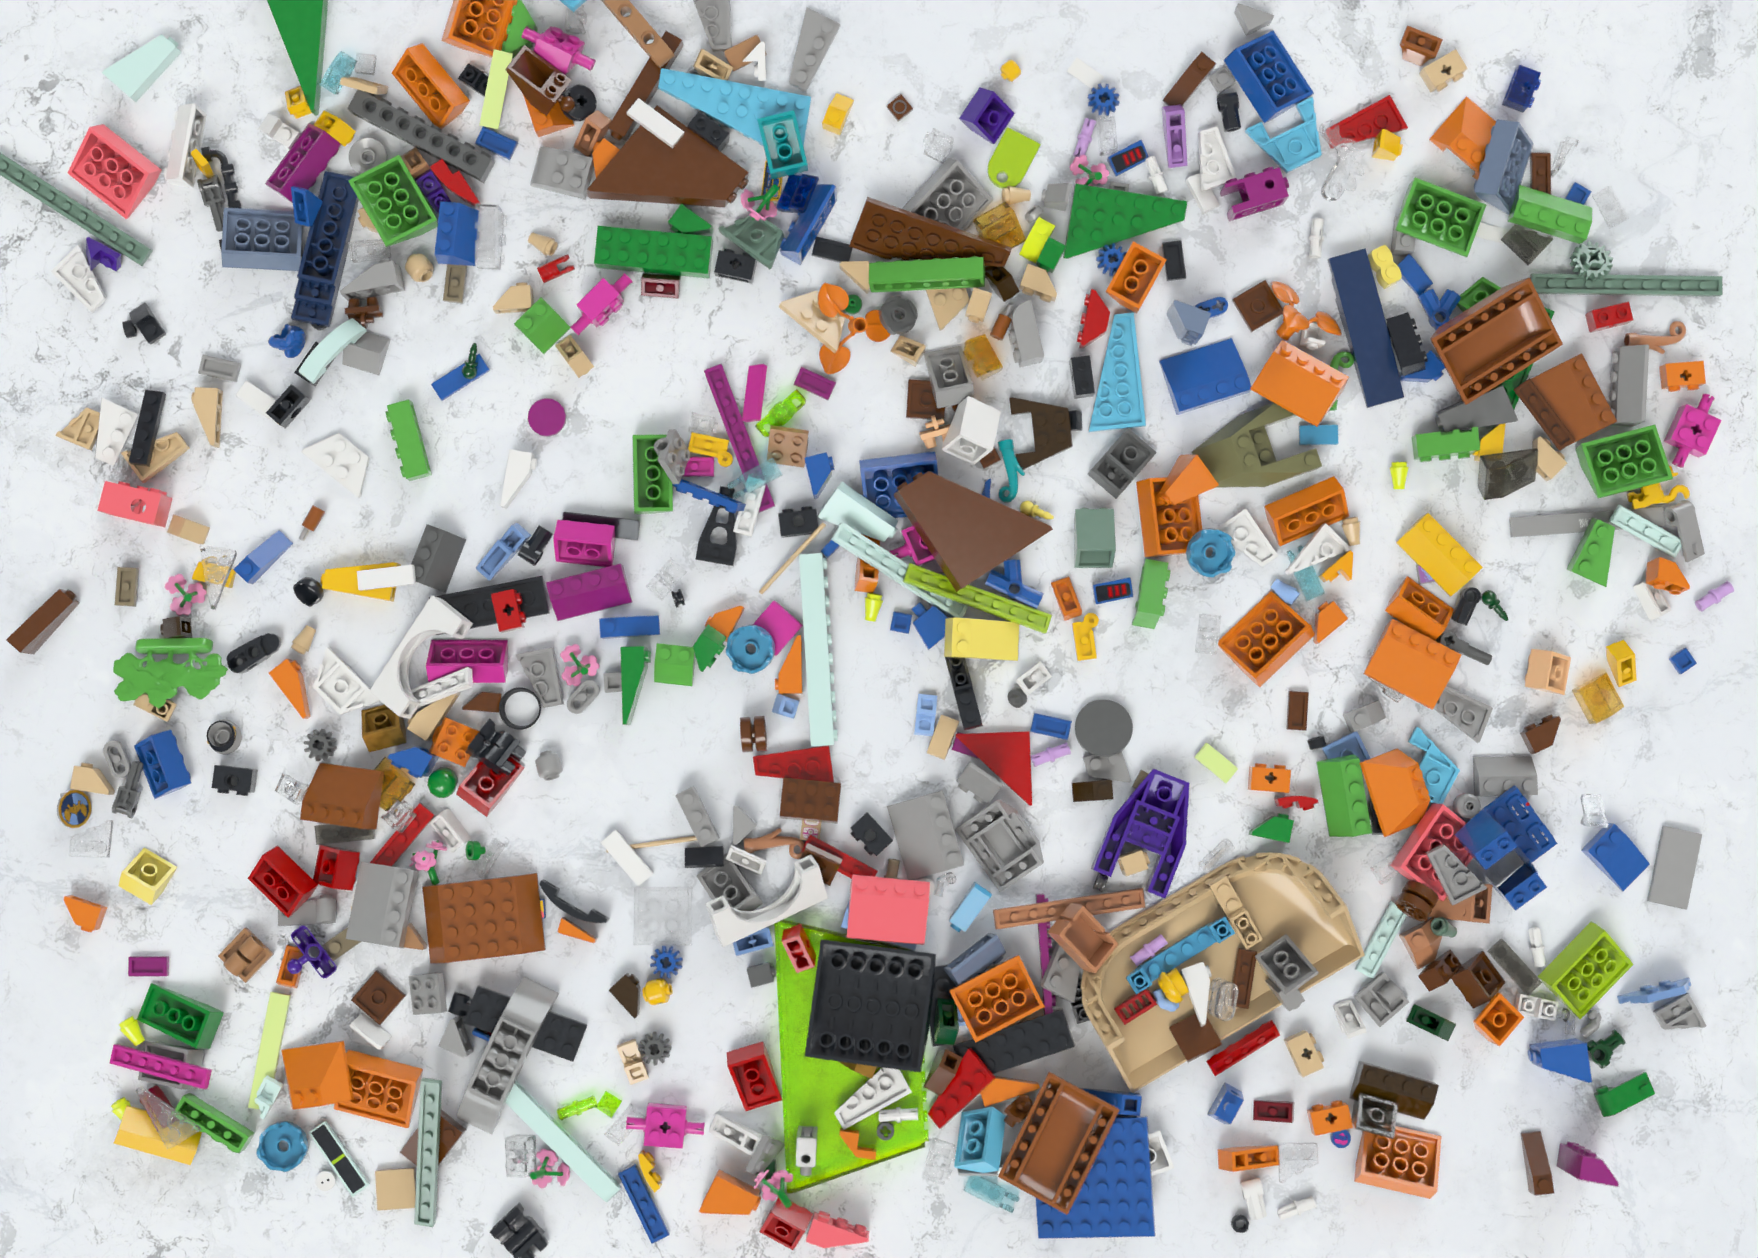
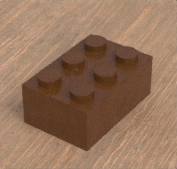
(810, 800)

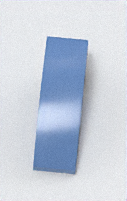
(503, 551)

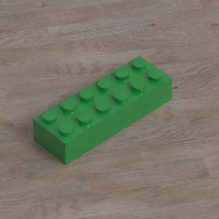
(653, 252)

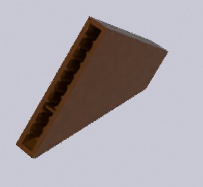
(656, 173)
(965, 528)

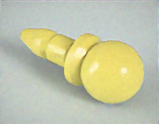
(1029, 508)

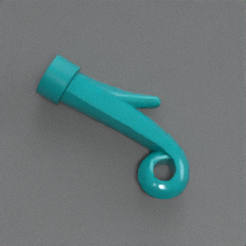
(1012, 466)

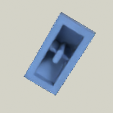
(756, 941)

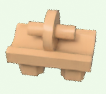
(929, 435)

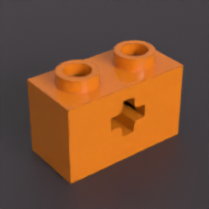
(1693, 372)
(1258, 782)
(1340, 1121)

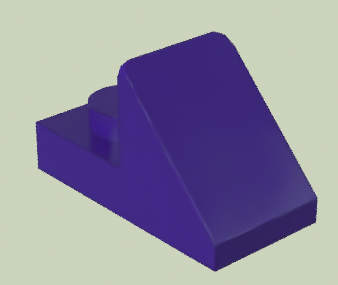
(102, 254)

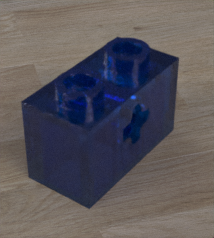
(1521, 78)

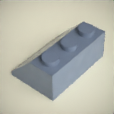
(1187, 322)
(976, 959)

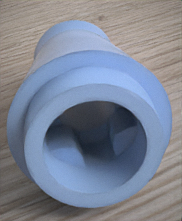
(1285, 591)

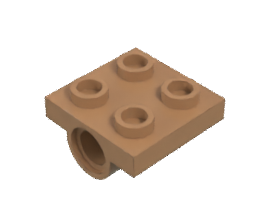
(788, 446)
(245, 955)

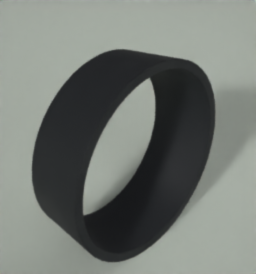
(502, 707)

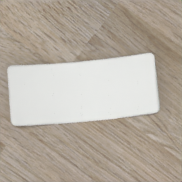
(1491, 232)

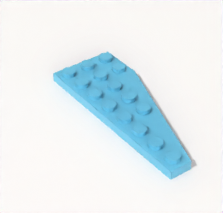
(733, 102)

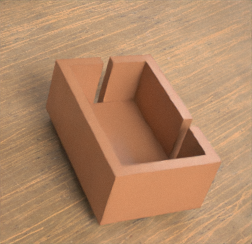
(1079, 940)

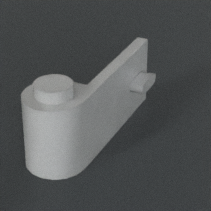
(1684, 517)
(312, 912)

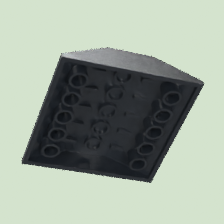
(871, 1005)

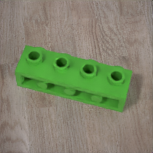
(408, 440)
(215, 1123)

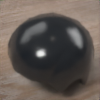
(308, 591)

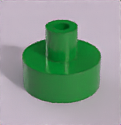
(856, 307)
(474, 850)

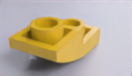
(647, 1164)

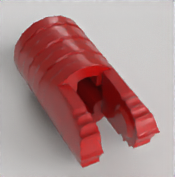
(550, 271)

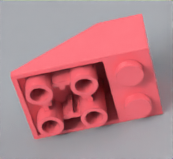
(832, 1232)

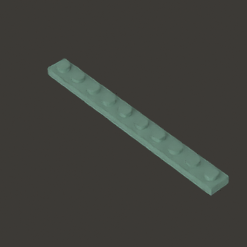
(73, 211)
(1629, 285)

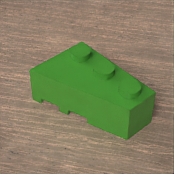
(1445, 444)
(1594, 552)
(1151, 593)

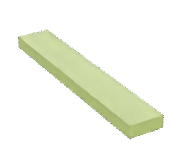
(270, 1042)

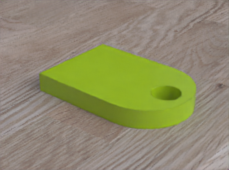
(1012, 158)

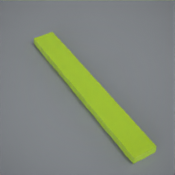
(978, 599)

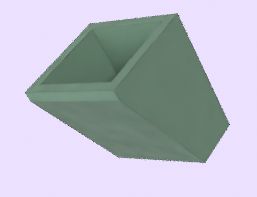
(1094, 538)

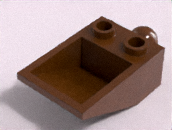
(540, 81)

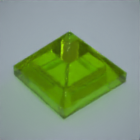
(608, 1104)

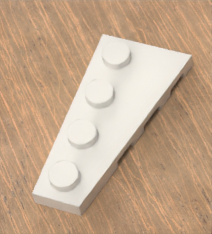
(880, 1091)

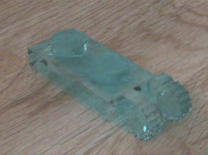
(756, 477)
(1307, 579)
(989, 1192)

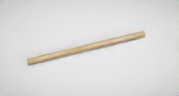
(792, 558)
(662, 842)

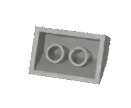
(1499, 774)

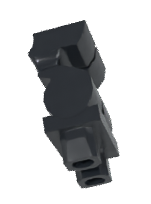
(499, 749)
(523, 1237)

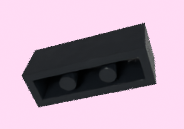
(1406, 344)

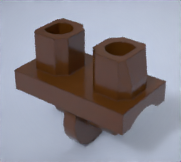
(364, 314)
(1018, 1110)

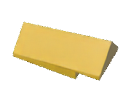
(139, 1133)

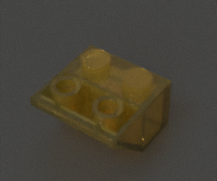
(1000, 226)
(982, 357)

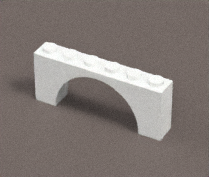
(393, 684)
(805, 891)

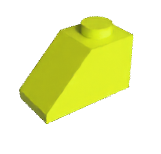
(1036, 240)

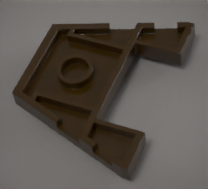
(1050, 430)

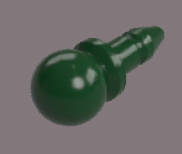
(469, 371)
(1489, 598)

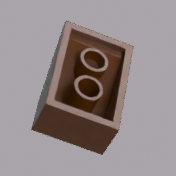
(449, 1135)

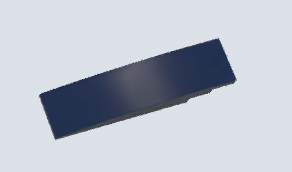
(325, 252)
(1365, 327)

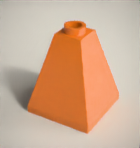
(1186, 480)

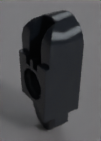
(266, 644)

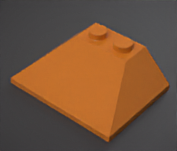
(1466, 134)
(1396, 790)
(317, 1075)

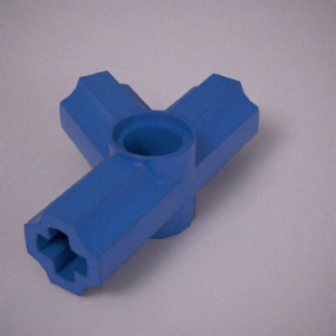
(1444, 306)
(1013, 576)

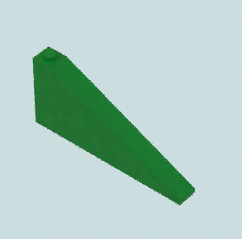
(303, 33)

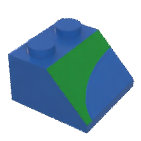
(819, 472)

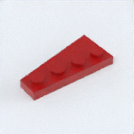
(1371, 120)
(797, 764)
(968, 1082)

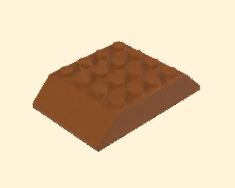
(1495, 339)
(483, 918)
(1058, 1143)

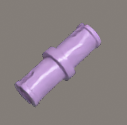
(1084, 137)
(1714, 596)
(1050, 754)
(1149, 950)

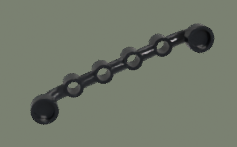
(227, 170)

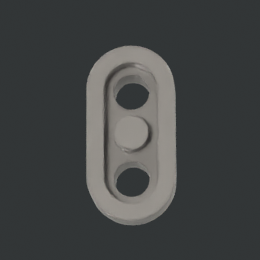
(583, 696)
(116, 760)

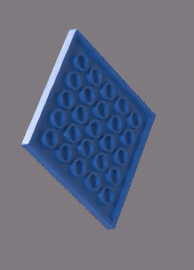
(1115, 1194)

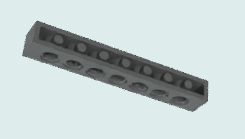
(363, 100)

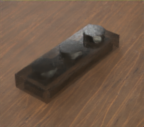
(335, 834)
(1514, 967)

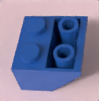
(416, 760)

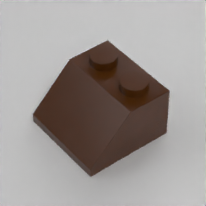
(1478, 980)

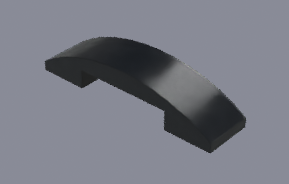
(551, 892)

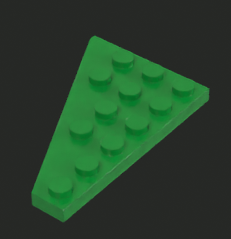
(1110, 216)

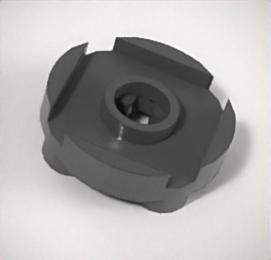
(893, 324)

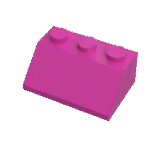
(584, 543)

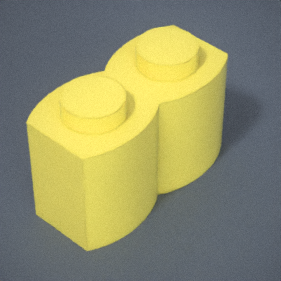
(1382, 263)

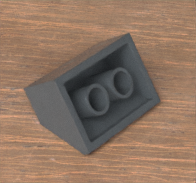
(437, 557)

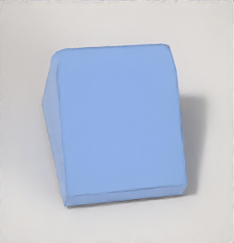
(785, 706)

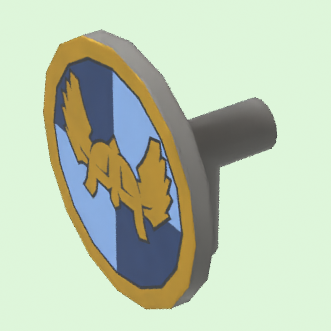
(73, 808)

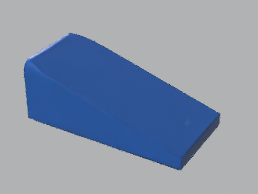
(1414, 275)

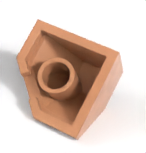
(1421, 943)

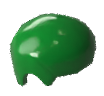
(442, 782)

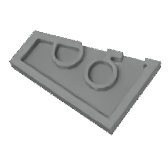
(716, 22)
(543, 673)
(1453, 875)

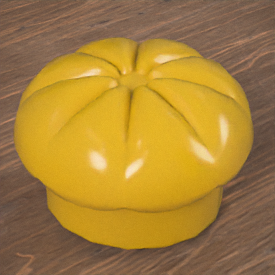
(1173, 985)

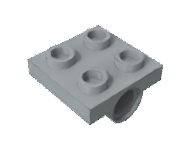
(672, 455)
(427, 993)
(1381, 999)

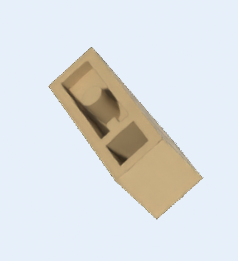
(209, 411)
(429, 718)

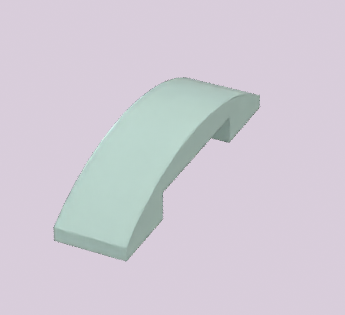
(329, 348)

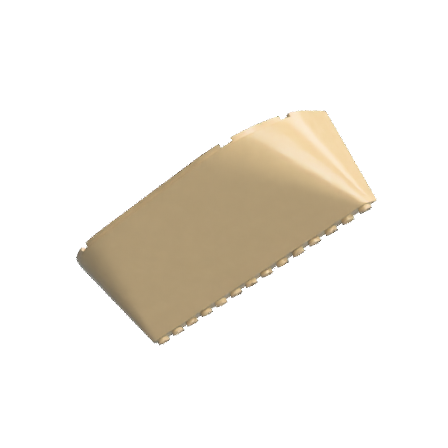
(1280, 899)

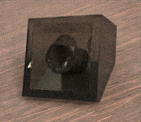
(1374, 1115)

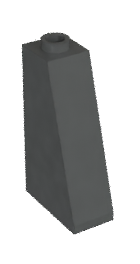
(1486, 410)

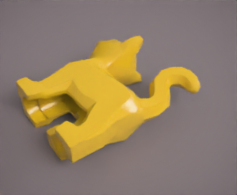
(1654, 495)

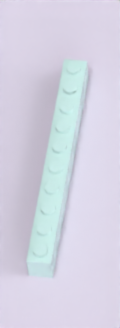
(816, 649)

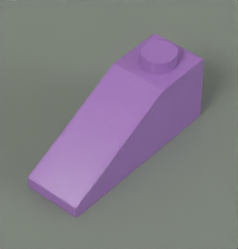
(1175, 135)

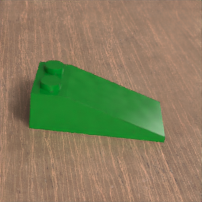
(633, 672)
(180, 1017)

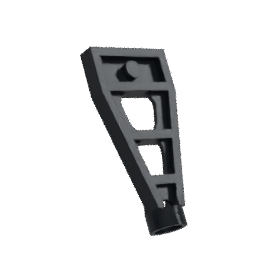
(715, 552)

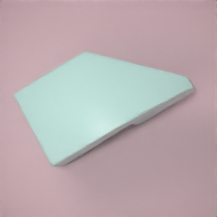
(267, 1095)

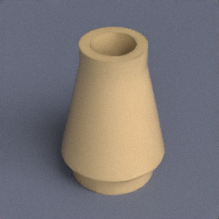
(1015, 195)
(543, 244)
(1351, 528)
(303, 640)

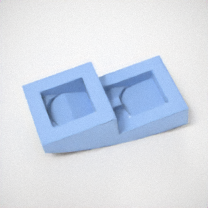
(925, 715)

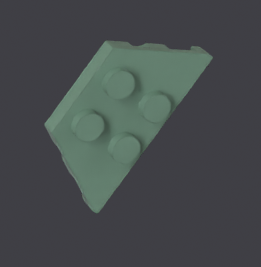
(757, 238)

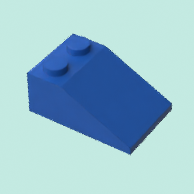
(1616, 856)

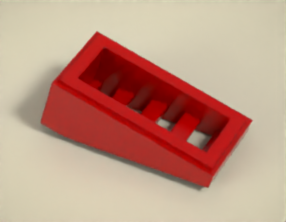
(1139, 1011)

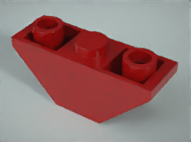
(1094, 320)

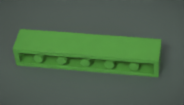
(927, 274)

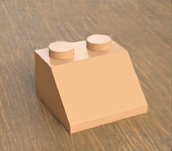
(1547, 671)

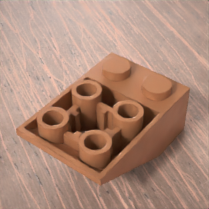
(1472, 909)

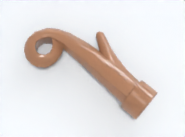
(1656, 341)
(771, 841)

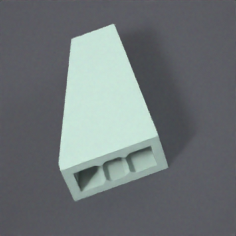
(143, 67)
(858, 513)

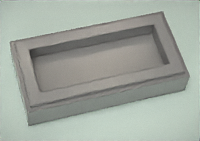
(219, 368)

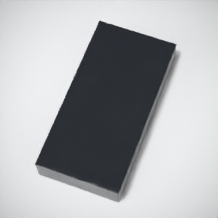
(831, 250)
(1175, 261)
(704, 857)

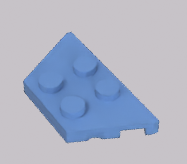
(1651, 994)

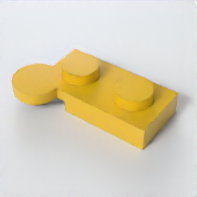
(711, 447)
(1084, 637)

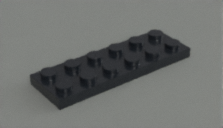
(478, 605)
(557, 1035)
(1021, 1042)

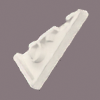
(1321, 546)

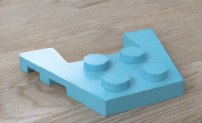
(1294, 146)
(1436, 767)

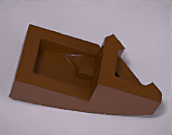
(484, 702)

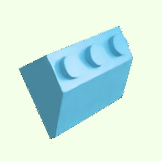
(980, 1140)

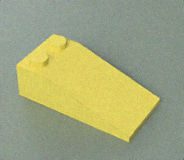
(981, 639)

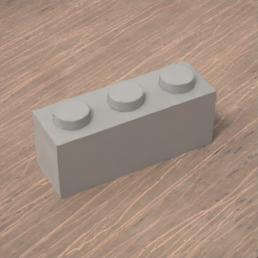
(697, 816)

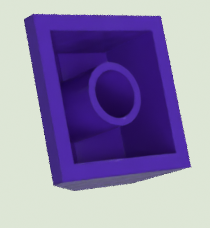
(987, 115)

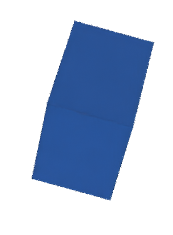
(305, 206)

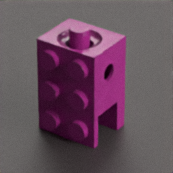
(1257, 192)

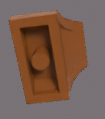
(1419, 46)

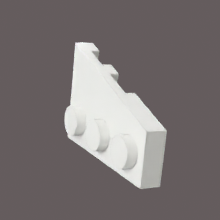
(1249, 538)

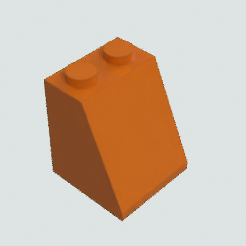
(730, 1196)

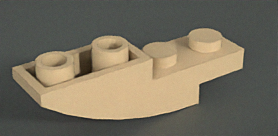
(1235, 911)

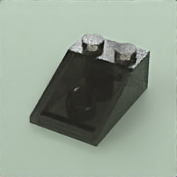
(1506, 472)

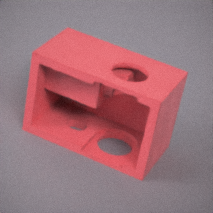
(128, 503)

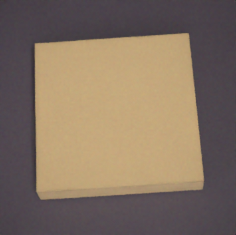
(364, 85)
(395, 1188)

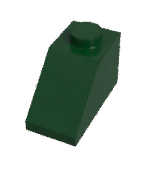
(946, 1022)
(1431, 1022)

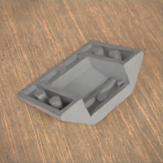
(1002, 844)

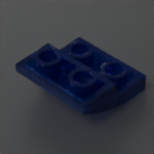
(797, 193)

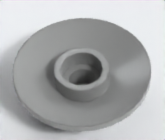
(361, 150)

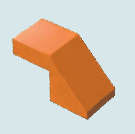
(851, 1138)

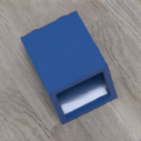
(1563, 1057)

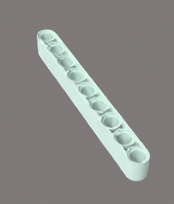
(562, 1143)

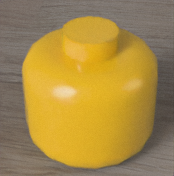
(1010, 71)

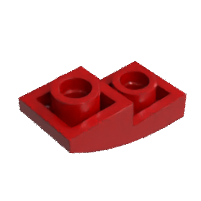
(1301, 802)

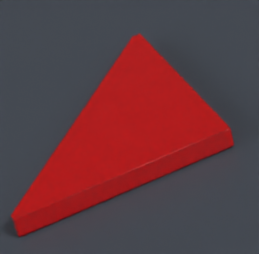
(1006, 756)

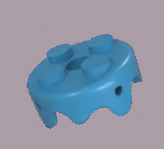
(1221, 557)
(737, 649)
(273, 1156)

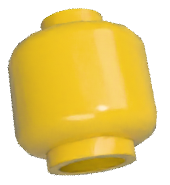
(657, 991)

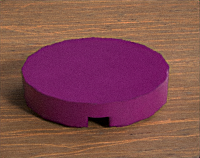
(547, 417)

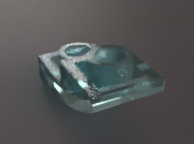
(340, 67)

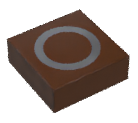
(899, 107)

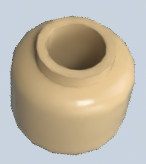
(419, 267)

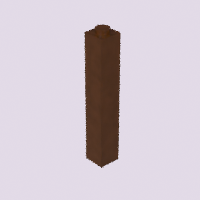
(644, 89)

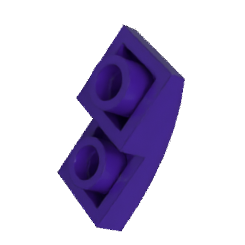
(432, 189)

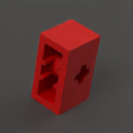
(1609, 317)
(504, 620)
(798, 948)

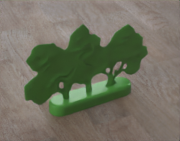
(164, 677)

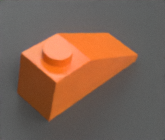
(866, 575)
(791, 672)
(291, 682)
(1006, 1088)
(1247, 1157)

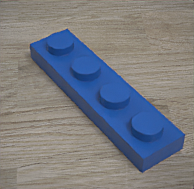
(715, 499)

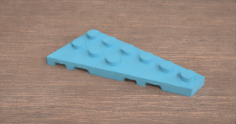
(1119, 392)

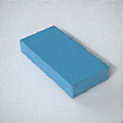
(1318, 435)

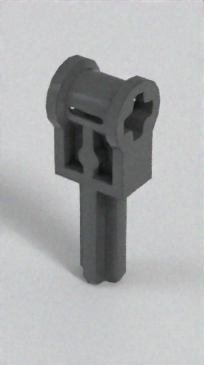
(213, 197)
(1464, 648)
(128, 795)

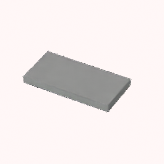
(1674, 867)

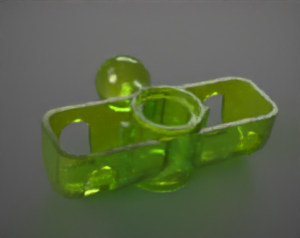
(781, 412)

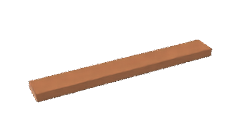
(1052, 910)

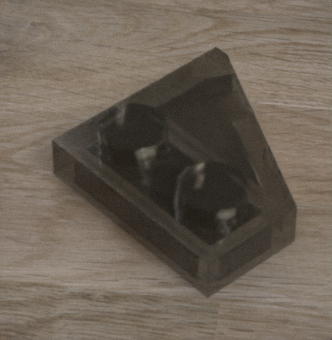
(1525, 243)

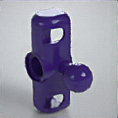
(295, 965)

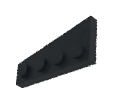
(942, 985)

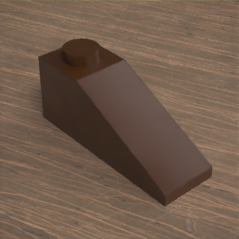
(1190, 80)
(1536, 1164)

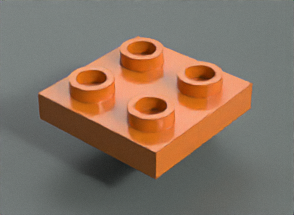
(452, 740)

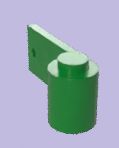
(1624, 1095)

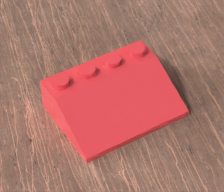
(113, 170)
(1433, 830)
(888, 909)

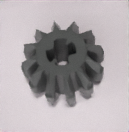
(318, 752)
(661, 1046)

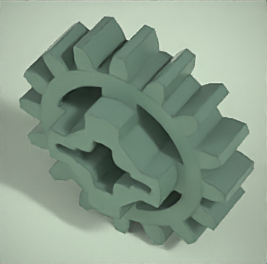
(1591, 261)

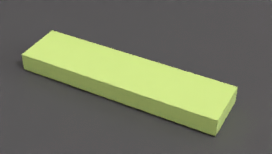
(495, 89)

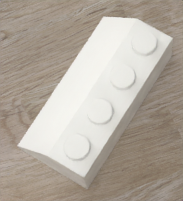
(185, 138)

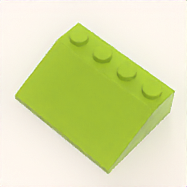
(1585, 970)

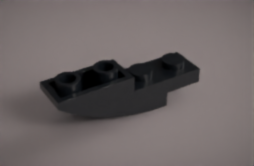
(963, 693)

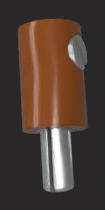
(1002, 323)
(311, 521)

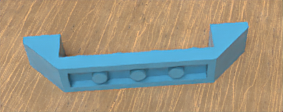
(1179, 952)

